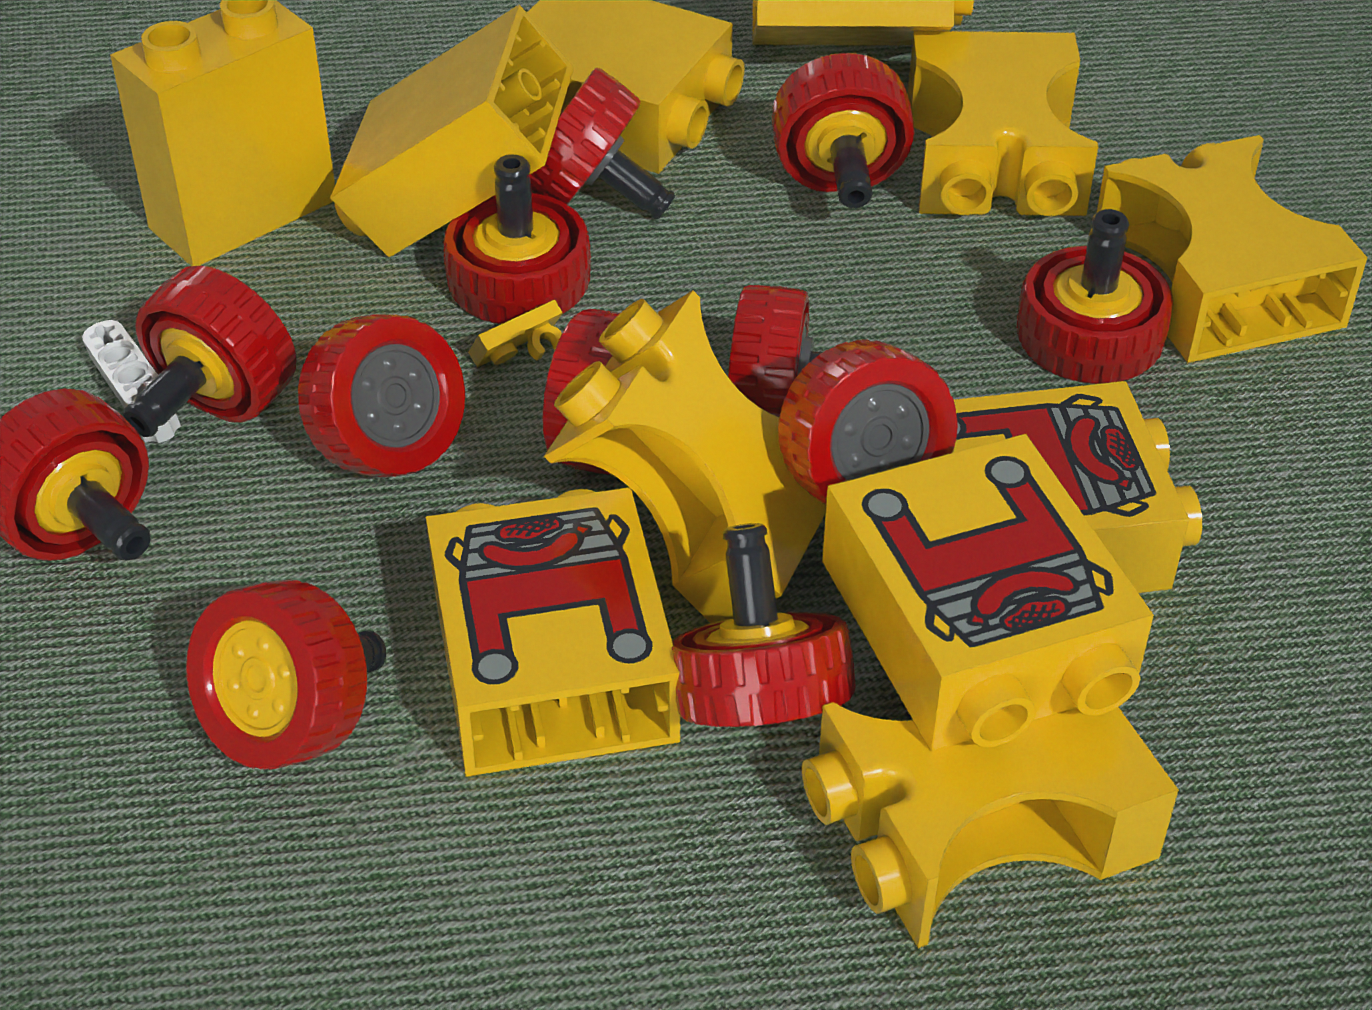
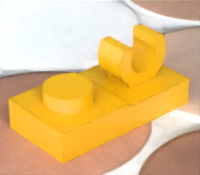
(501, 341)

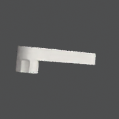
(124, 368)

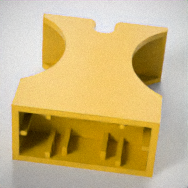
(999, 122)
(1235, 257)
(687, 447)
(1057, 793)

